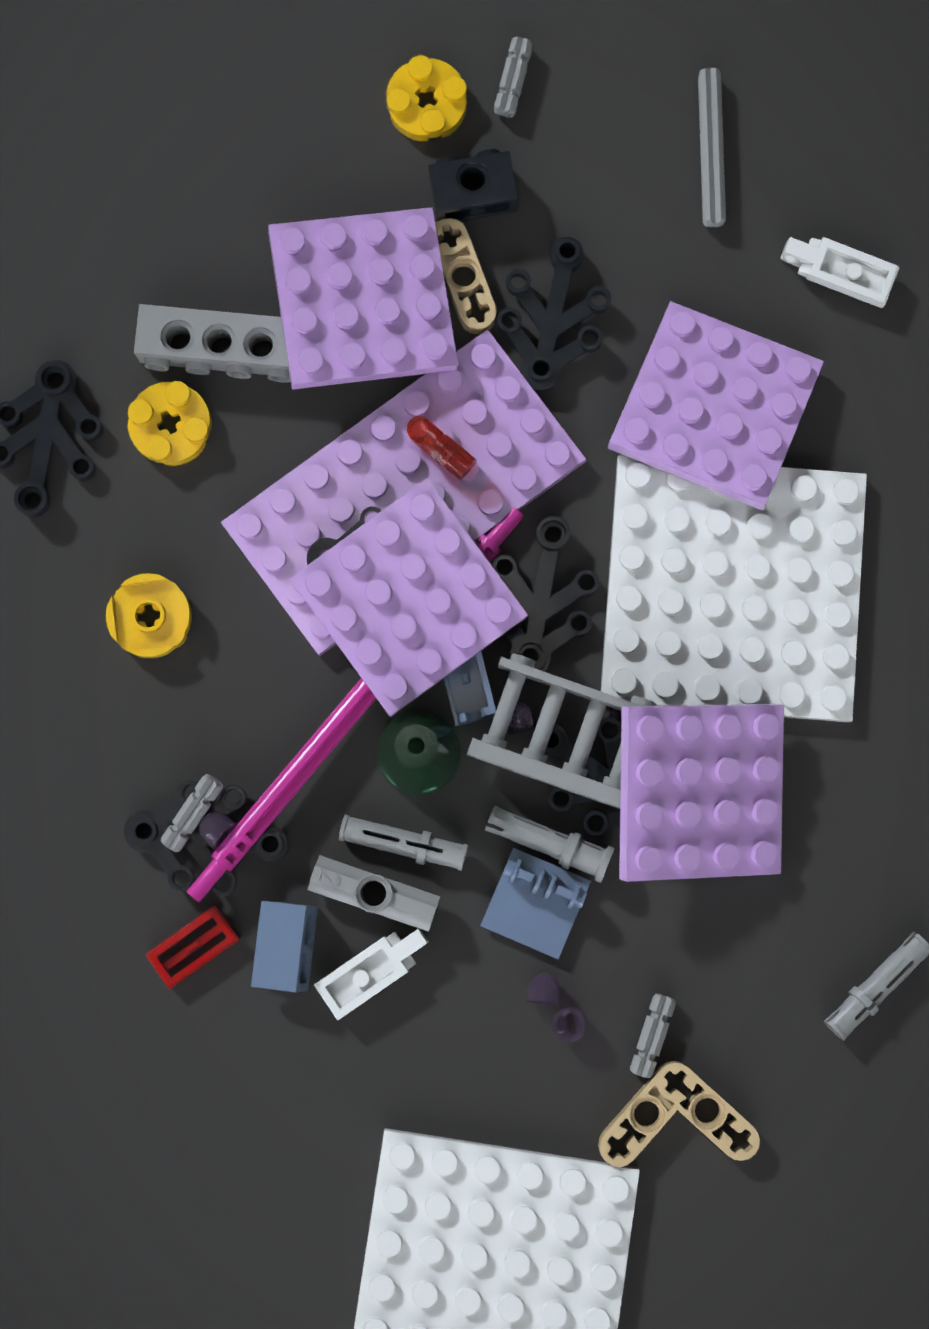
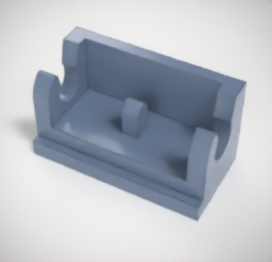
(470, 692)
(284, 946)

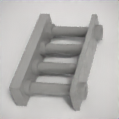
(533, 759)

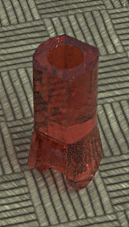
(440, 447)

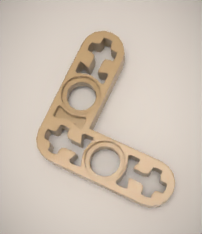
(464, 256)
(667, 1105)

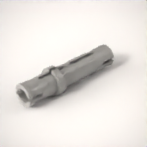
(354, 831)
(866, 997)

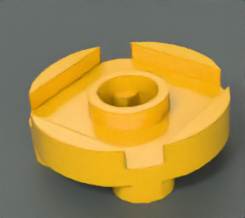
(425, 76)
(148, 412)
(130, 601)

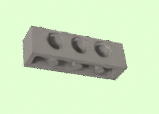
(161, 324)

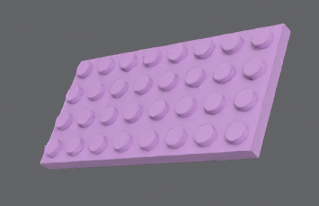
(375, 462)

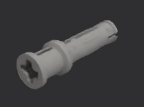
(569, 850)

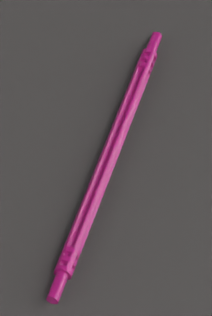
(313, 754)

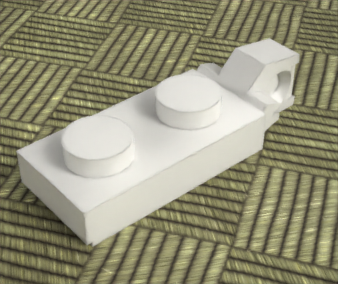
(842, 269)
(369, 972)

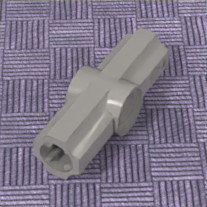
(346, 885)

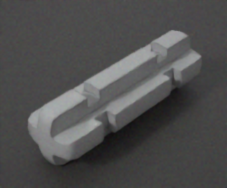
(513, 77)
(191, 813)
(652, 1035)

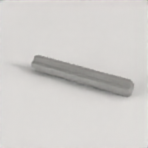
(712, 147)

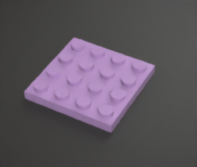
(362, 298)
(716, 405)
(408, 597)
(701, 791)

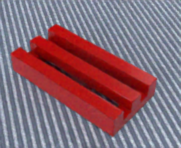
(222, 926)

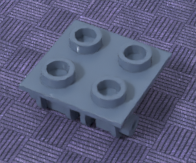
(535, 903)

